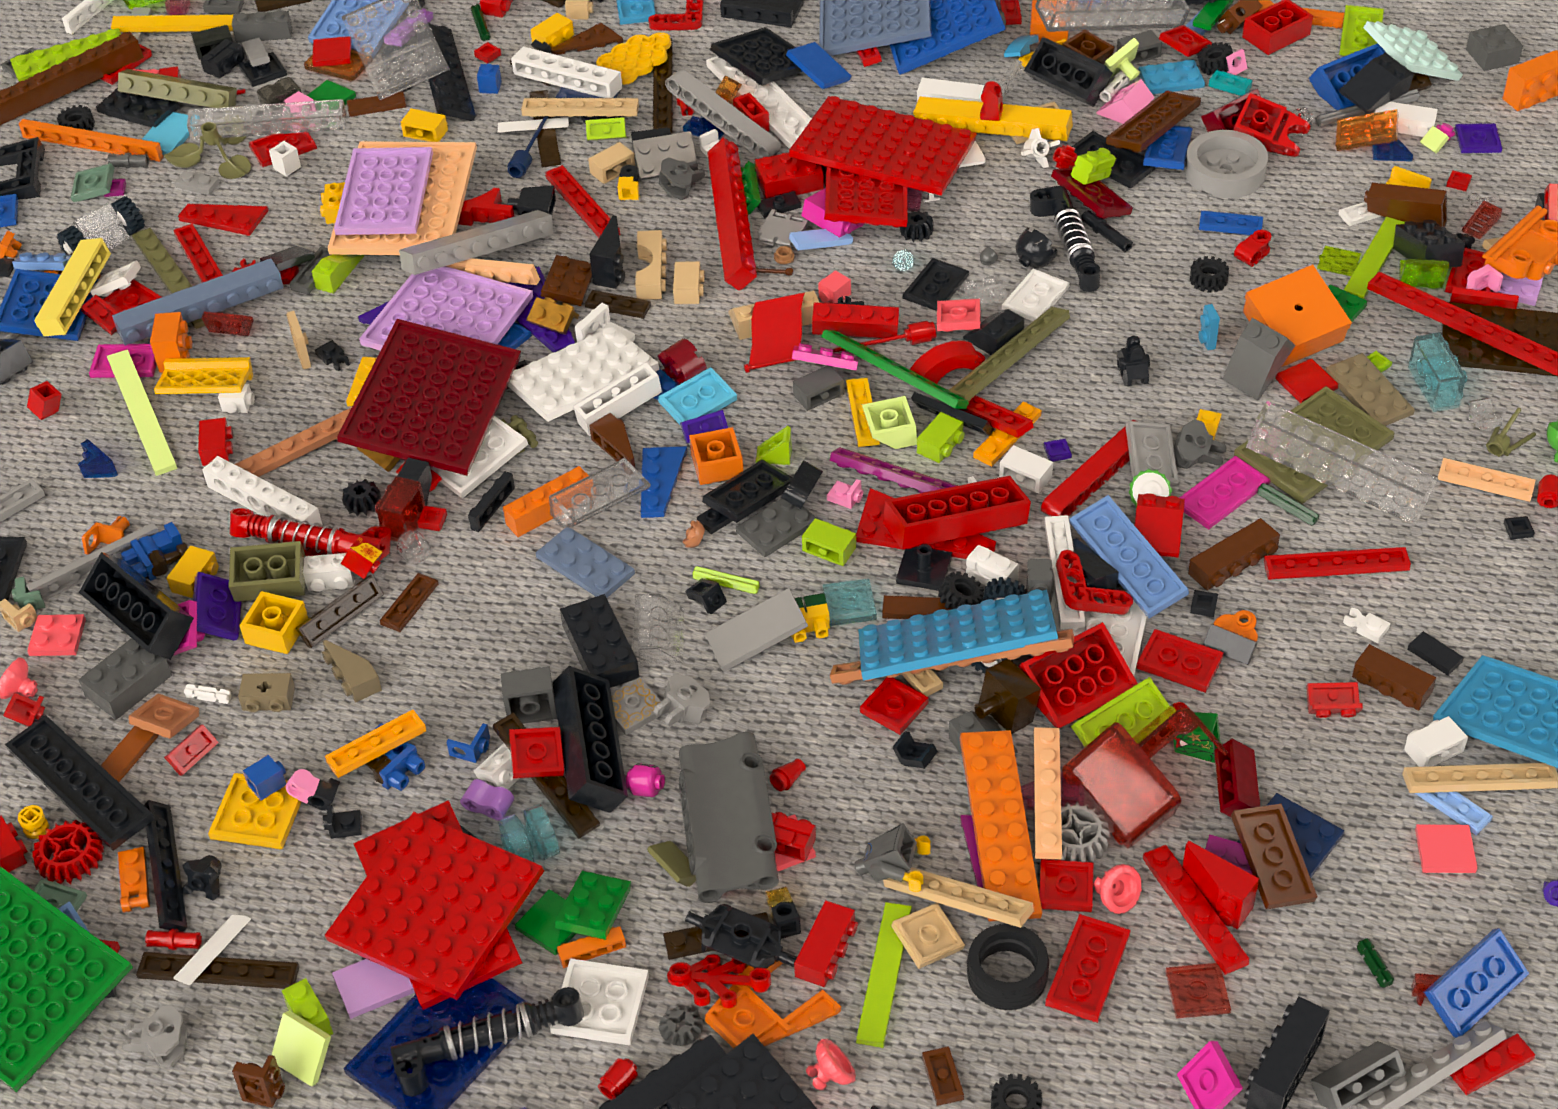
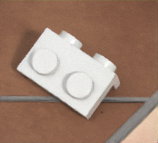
(326, 573)

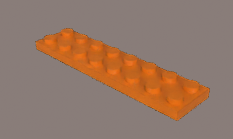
(999, 816)

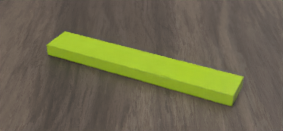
(1373, 258)
(882, 979)

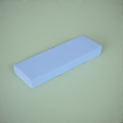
(818, 239)
(1459, 809)

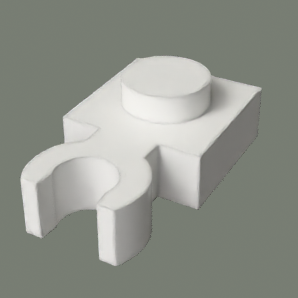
(1369, 626)

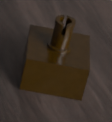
(1008, 696)

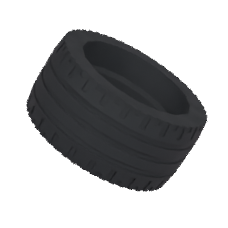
(1007, 994)

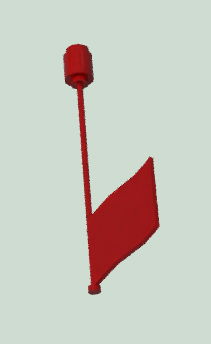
(778, 329)

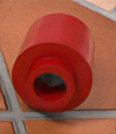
(1548, 491)
(618, 1078)

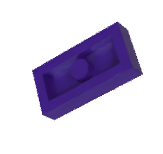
(703, 424)

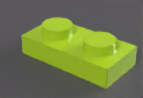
(605, 129)

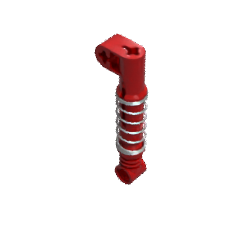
(334, 540)

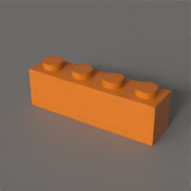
(534, 508)

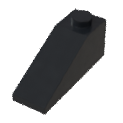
(1095, 569)

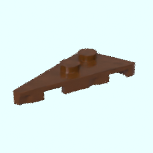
(591, 38)

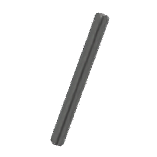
(1353, 111)

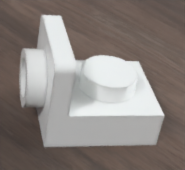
(708, 140)

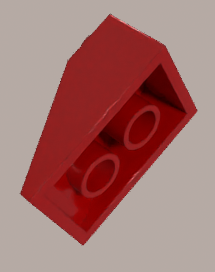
(1161, 522)
(1224, 885)

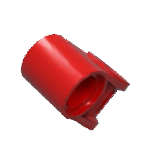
(1254, 247)

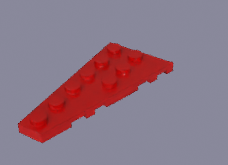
(874, 532)

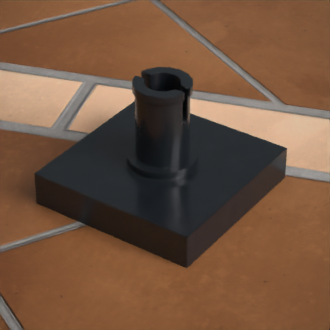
(924, 567)

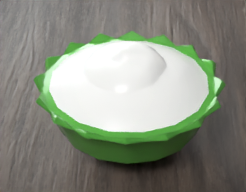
(1149, 482)

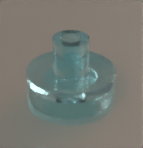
(902, 265)

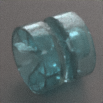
(535, 834)

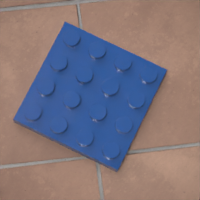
(24, 301)

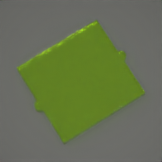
(1338, 261)

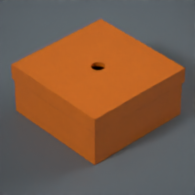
(1301, 310)

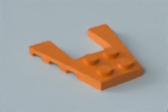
(757, 1018)

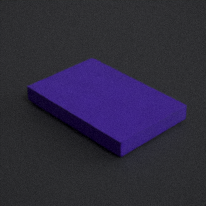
(216, 608)

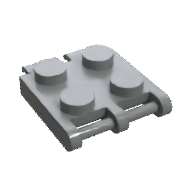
(778, 229)

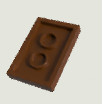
(567, 280)

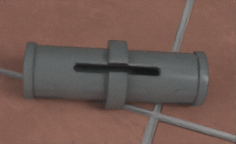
(128, 160)

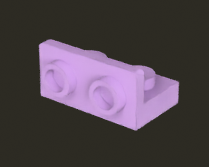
(1525, 288)

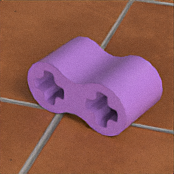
(487, 799)

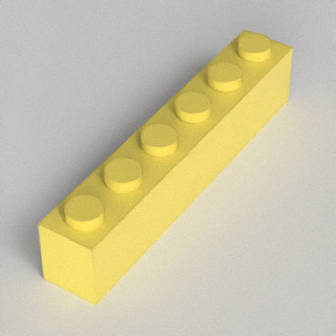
(72, 287)

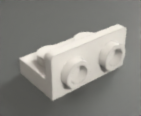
(497, 768)

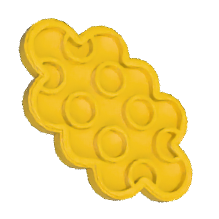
(637, 56)

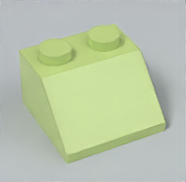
(891, 422)

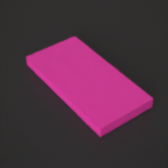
(1222, 492)

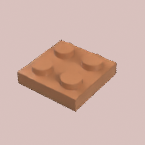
(164, 715)

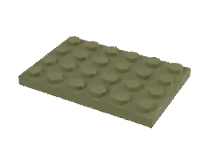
(1333, 413)

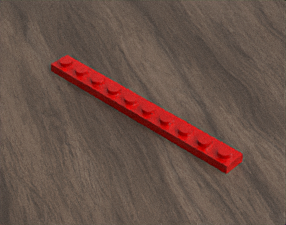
(1465, 322)

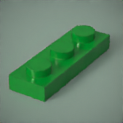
(750, 186)

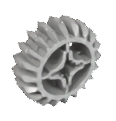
(1080, 827)

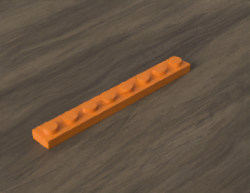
(90, 139)

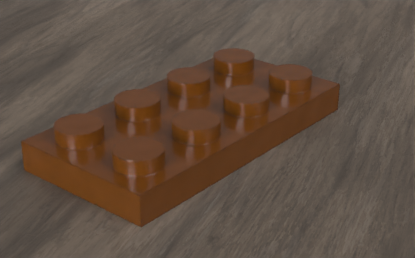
(1274, 856)

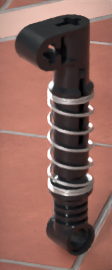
(1067, 222)
(471, 1036)

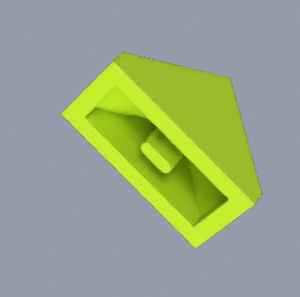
(777, 448)

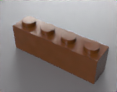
(1234, 554)

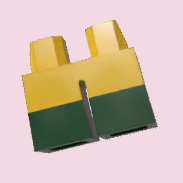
(816, 615)

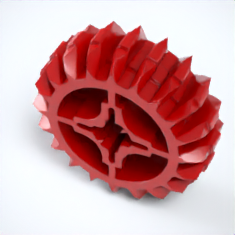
(68, 858)

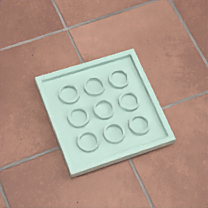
(1413, 50)

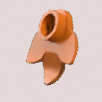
(1232, 623)

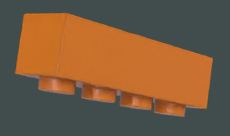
(1326, 18)
(591, 947)

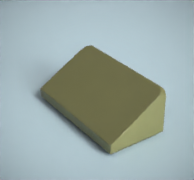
(673, 861)

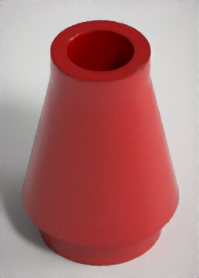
(785, 775)

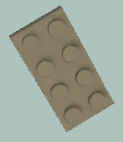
(1370, 389)

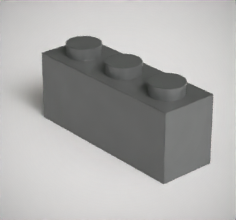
(262, 25)
(1358, 1076)

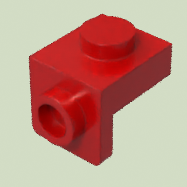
(24, 709)

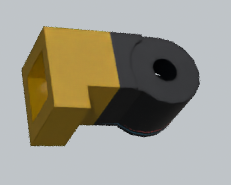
(628, 183)

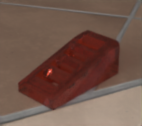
(1485, 208)

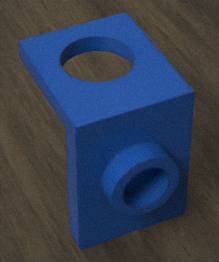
(475, 749)

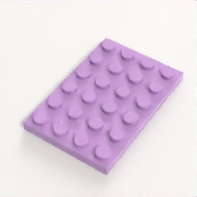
(384, 191)

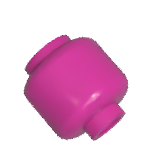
(645, 780)

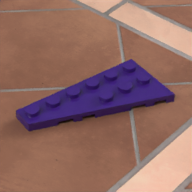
(552, 340)

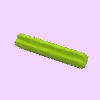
(727, 580)

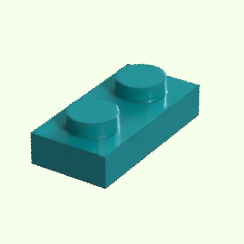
(1230, 83)

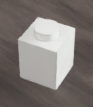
(285, 158)

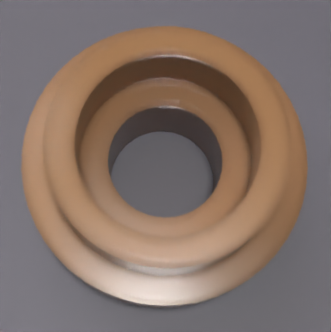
(784, 255)

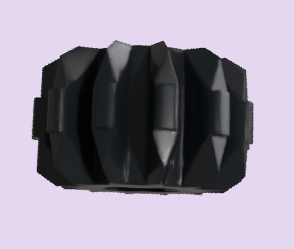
(918, 226)
(361, 497)

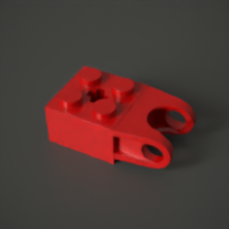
(1271, 125)

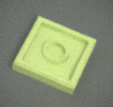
(300, 1048)

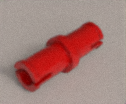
(173, 939)

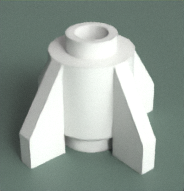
(1038, 147)

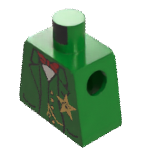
(1197, 742)

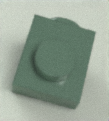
(23, 597)

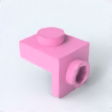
(1485, 277)

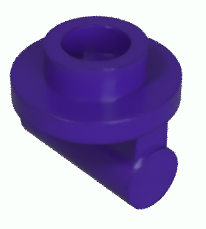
(1550, 892)

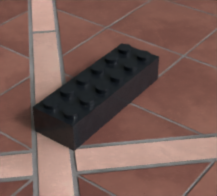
(136, 606)
(589, 740)

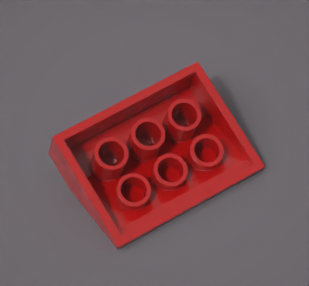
(1079, 678)

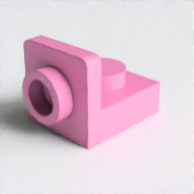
(845, 494)

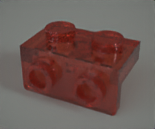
(227, 323)

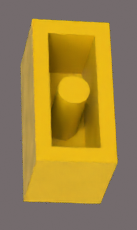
(553, 30)
(424, 125)
(194, 560)

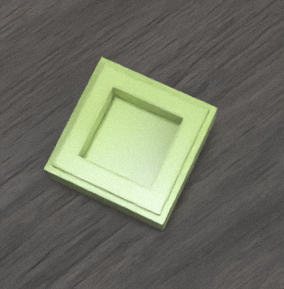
(1434, 139)

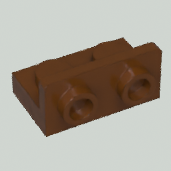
(258, 1083)

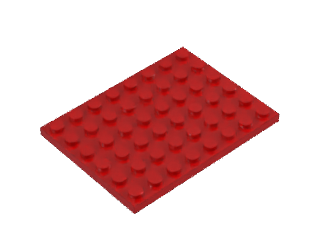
(883, 145)

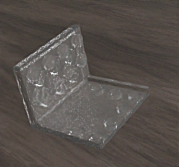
(395, 44)

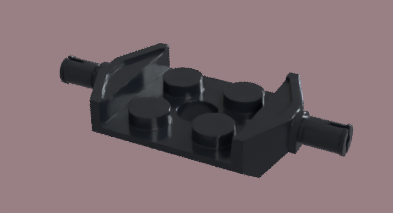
(757, 949)

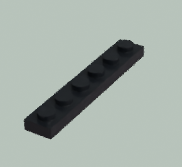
(165, 868)

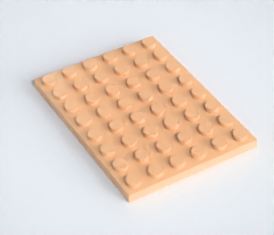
(441, 203)

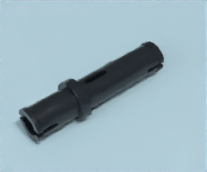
(1100, 226)

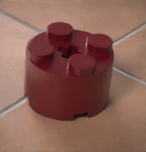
(681, 361)

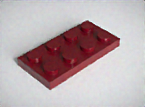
(1093, 195)

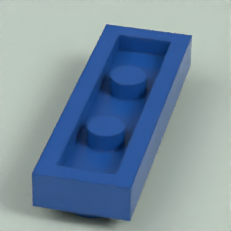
(1230, 222)

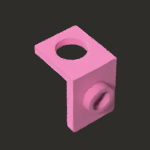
(1239, 66)

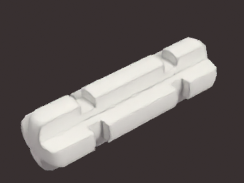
(207, 693)

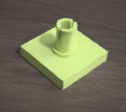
(1122, 59)

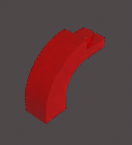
(946, 358)

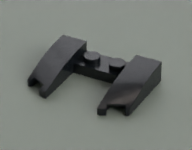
(27, 156)

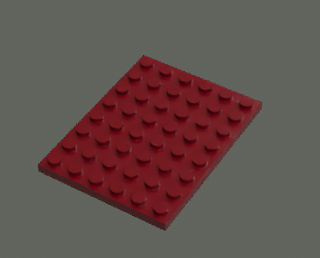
(430, 397)

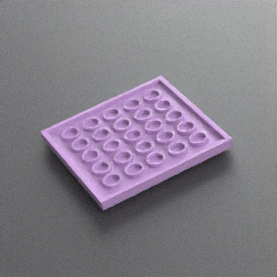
(451, 303)

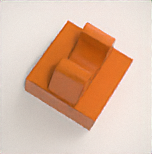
(8, 245)

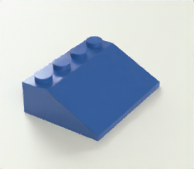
(1334, 75)

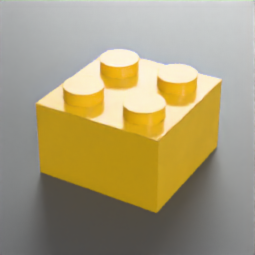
(273, 622)

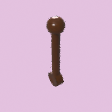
(789, 271)

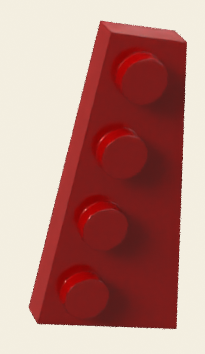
(231, 218)

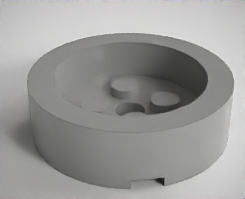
(1228, 150)

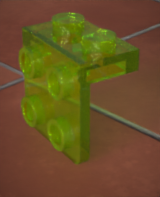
(1423, 273)

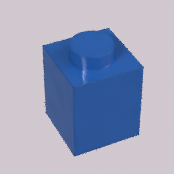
(489, 78)
(265, 777)

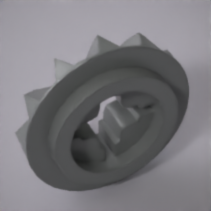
(686, 1034)

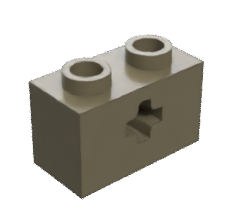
(266, 692)

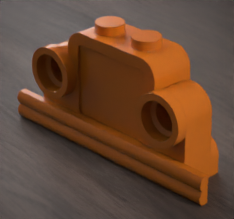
(1527, 248)

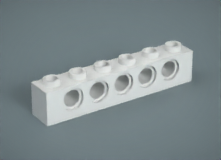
(567, 72)
(257, 493)

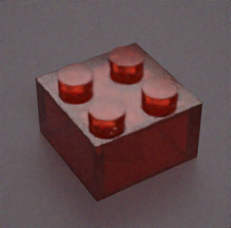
(400, 506)

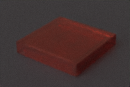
(1198, 990)

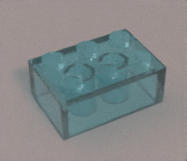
(1437, 372)

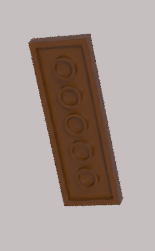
(1153, 121)

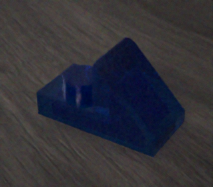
(700, 126)
(95, 462)

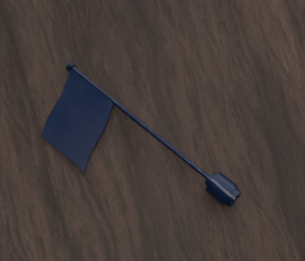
(522, 159)

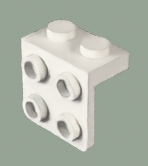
(596, 322)

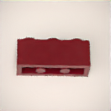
(1236, 778)

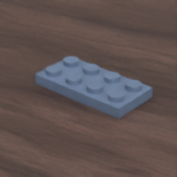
(585, 563)

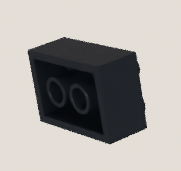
(1428, 242)

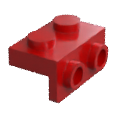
(1333, 698)

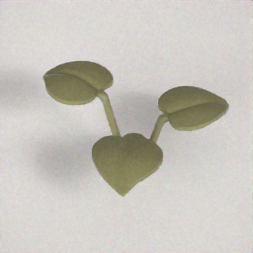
(188, 153)

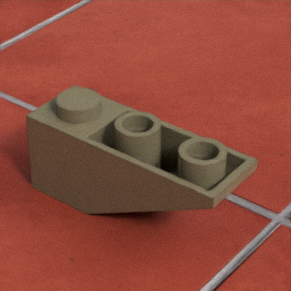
(355, 671)

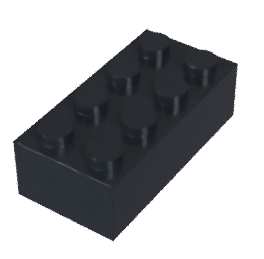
(1068, 71)
(599, 640)
(1288, 1056)

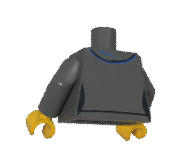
(893, 855)

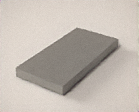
(756, 629)

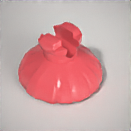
(16, 680)
(1119, 888)
(831, 1066)

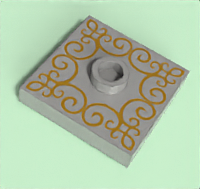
(634, 705)

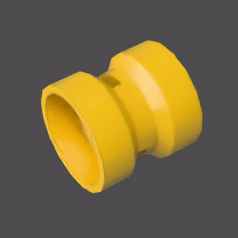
(33, 821)

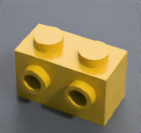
(331, 200)

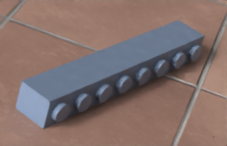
(207, 296)

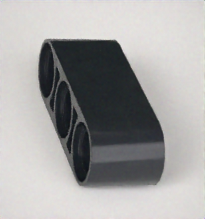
(801, 484)

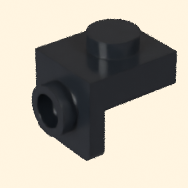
(913, 753)

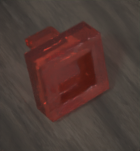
(1420, 984)

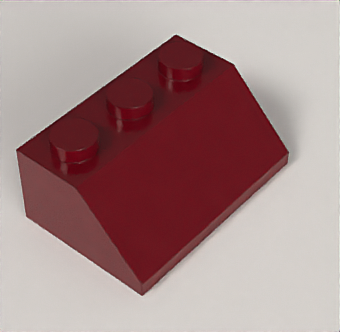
(1226, 115)

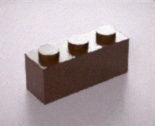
(1394, 677)

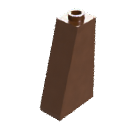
(1407, 203)

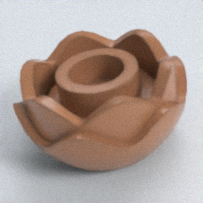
(694, 534)

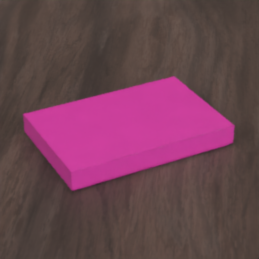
(140, 354)

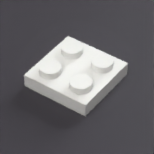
(115, 279)

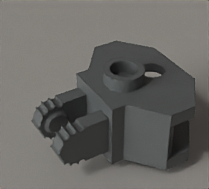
(680, 176)
(1194, 444)

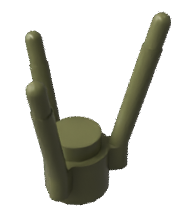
(1500, 443)

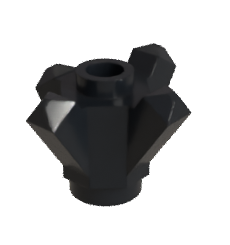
(203, 876)

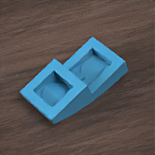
(1020, 45)

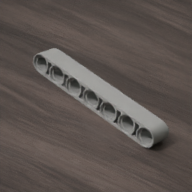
(722, 114)

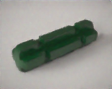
(1375, 963)

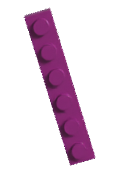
(886, 471)

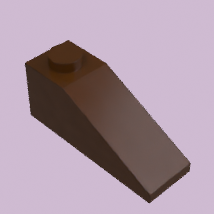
(612, 437)

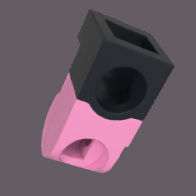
(311, 789)

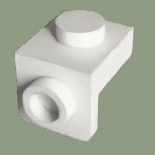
(237, 401)

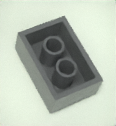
(124, 678)

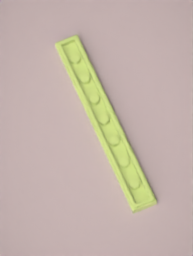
(142, 413)

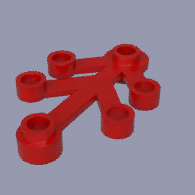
(686, 976)

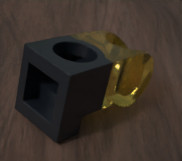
(783, 911)

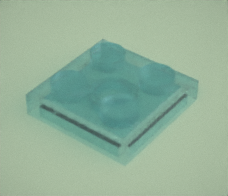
(850, 602)

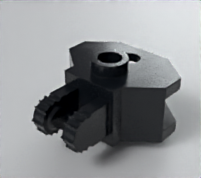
(1133, 362)

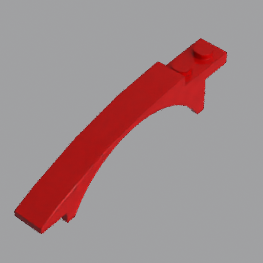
(485, 208)

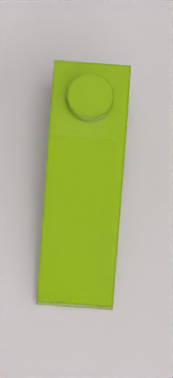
(333, 271)

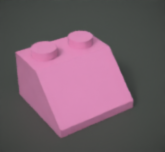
(1127, 102)

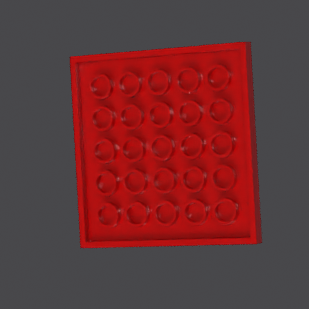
(435, 905)

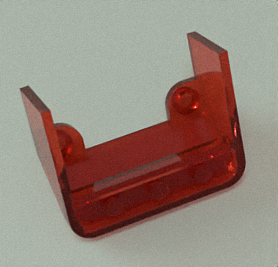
(1169, 724)

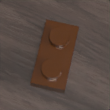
(942, 1076)

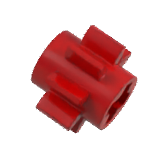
(1065, 157)

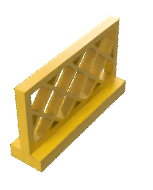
(208, 371)

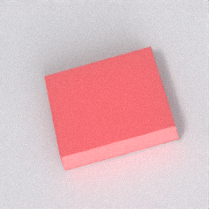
(1446, 848)

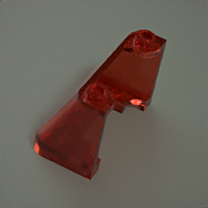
(1123, 784)

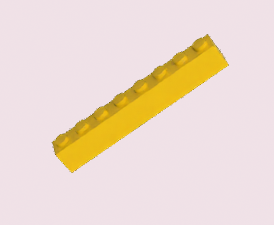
(1015, 119)

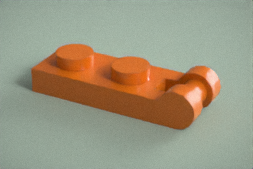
(133, 879)

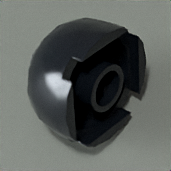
(1034, 249)

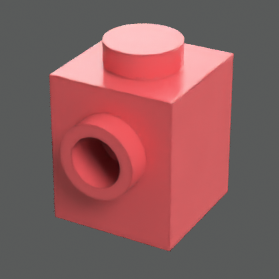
(834, 287)

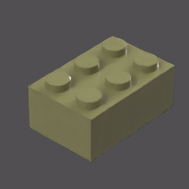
(266, 568)

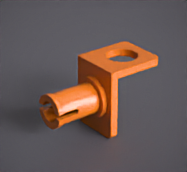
(104, 533)

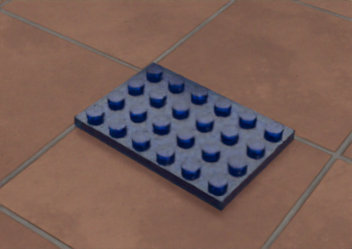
(446, 1079)

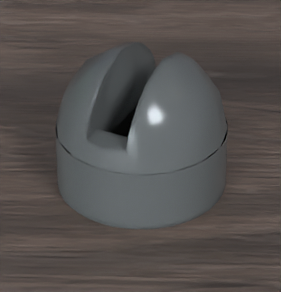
(988, 256)

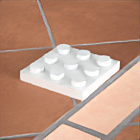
(609, 1000)

